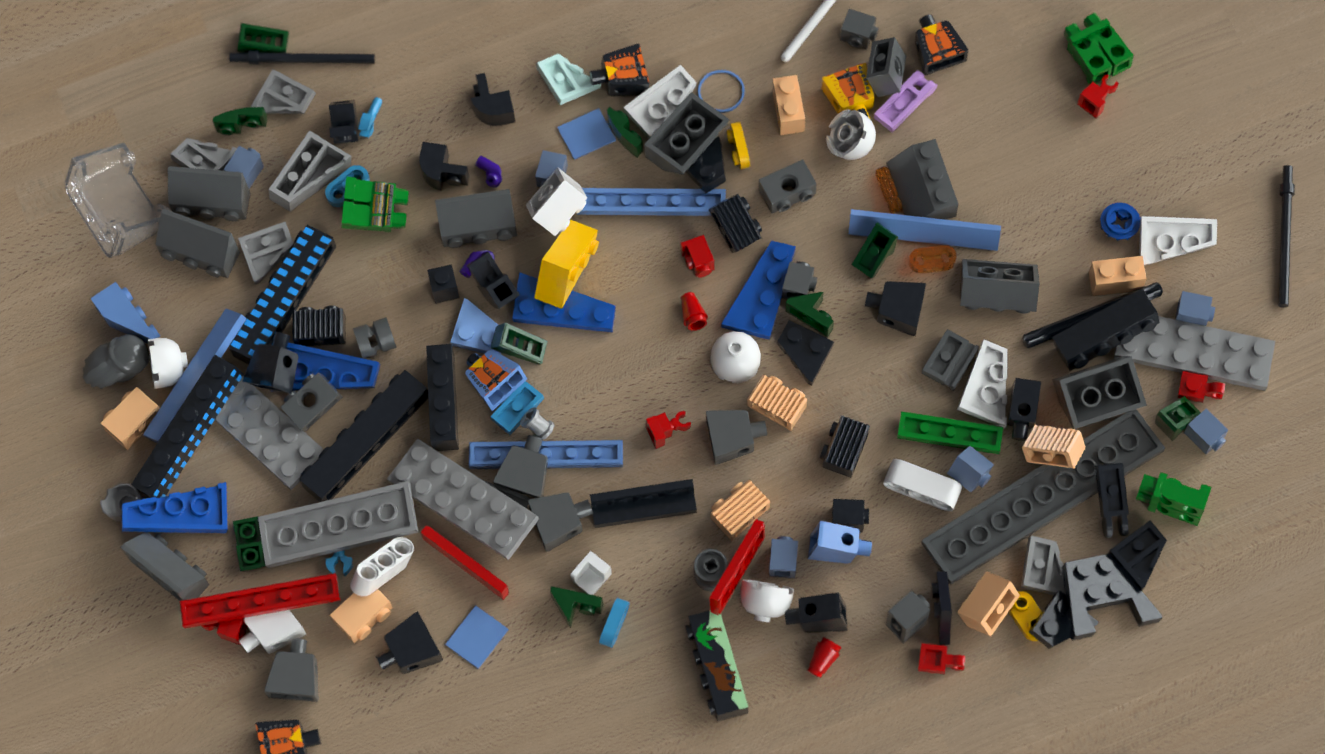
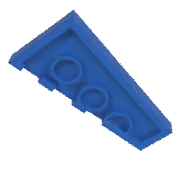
(761, 296)
(577, 313)
(339, 369)
(186, 512)

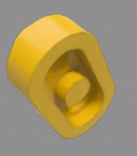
(740, 154)
(1025, 615)

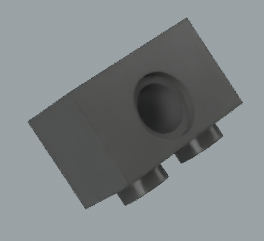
(886, 67)
(794, 175)
(325, 396)
(908, 616)

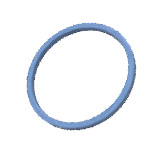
(727, 72)

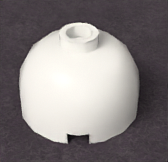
(851, 135)
(735, 357)
(166, 362)
(765, 599)

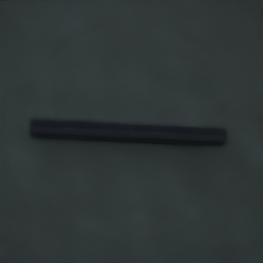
(1047, 332)

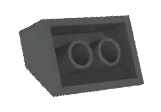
(685, 135)
(923, 182)
(208, 193)
(476, 218)
(196, 244)
(999, 286)
(1100, 392)
(166, 567)

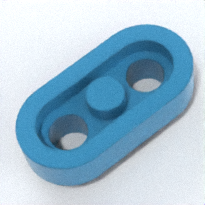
(338, 185)

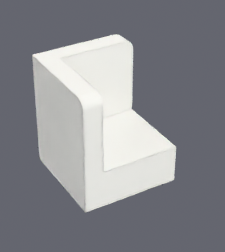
(591, 573)

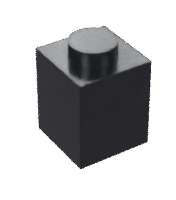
(443, 283)
(850, 513)

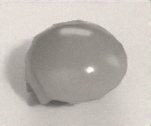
(116, 497)

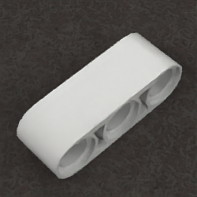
(922, 485)
(382, 566)

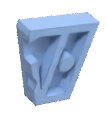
(473, 329)

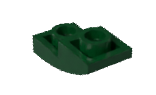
(232, 121)
(620, 127)
(249, 544)

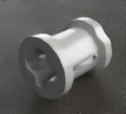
(537, 423)

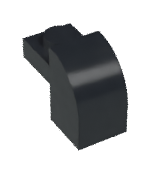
(493, 108)
(343, 121)
(436, 169)
(492, 282)

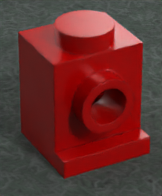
(698, 256)

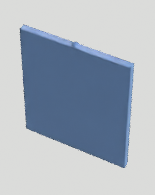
(586, 133)
(476, 637)

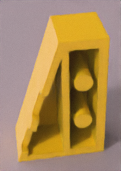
(565, 263)

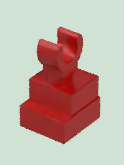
(1094, 96)
(661, 428)
(229, 630)

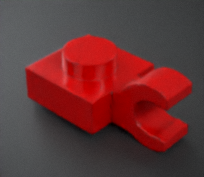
(1195, 387)
(935, 659)

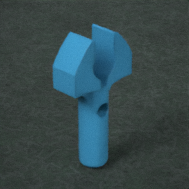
(367, 120)
(347, 561)

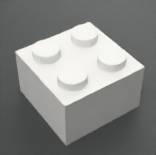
(556, 202)

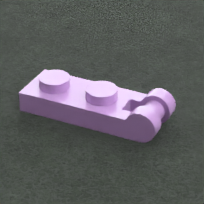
(902, 104)

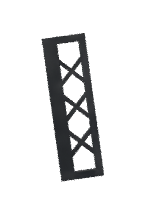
(643, 503)

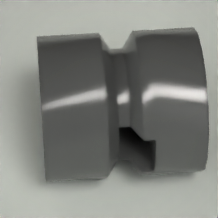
(383, 334)
(709, 568)

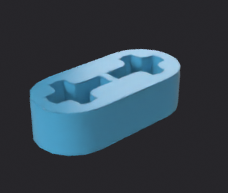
(614, 622)

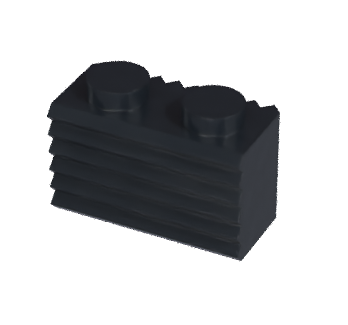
(736, 223)
(319, 326)
(845, 447)

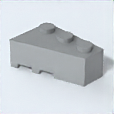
(307, 171)

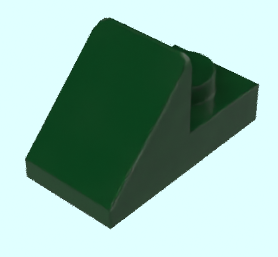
(875, 250)
(805, 310)
(1176, 417)
(569, 601)

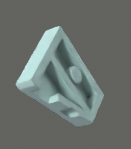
(565, 79)

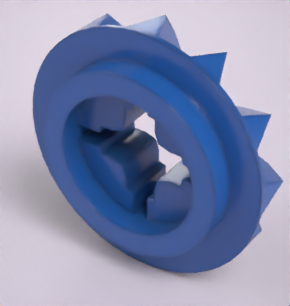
(1123, 212)

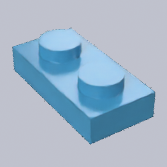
(515, 406)

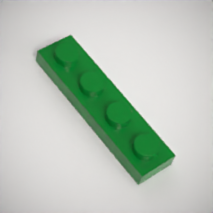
(950, 432)

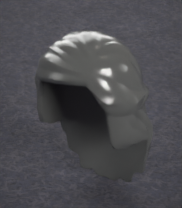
(116, 361)

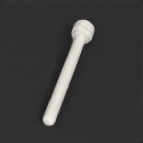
(806, 30)

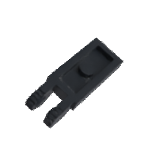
(1112, 497)

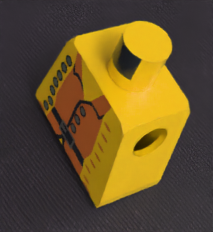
(849, 90)

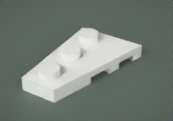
(660, 101)
(1172, 237)
(986, 386)

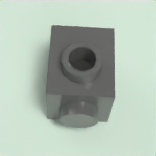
(859, 29)
(799, 280)

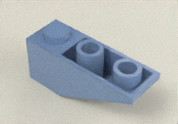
(121, 315)

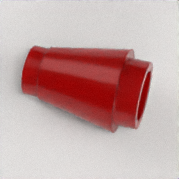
(693, 313)
(823, 657)

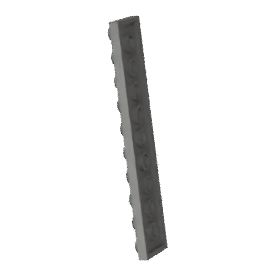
(1038, 498)

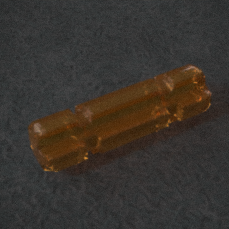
(888, 189)

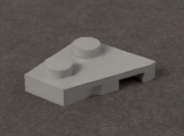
(283, 95)
(200, 155)
(266, 249)
(1042, 567)

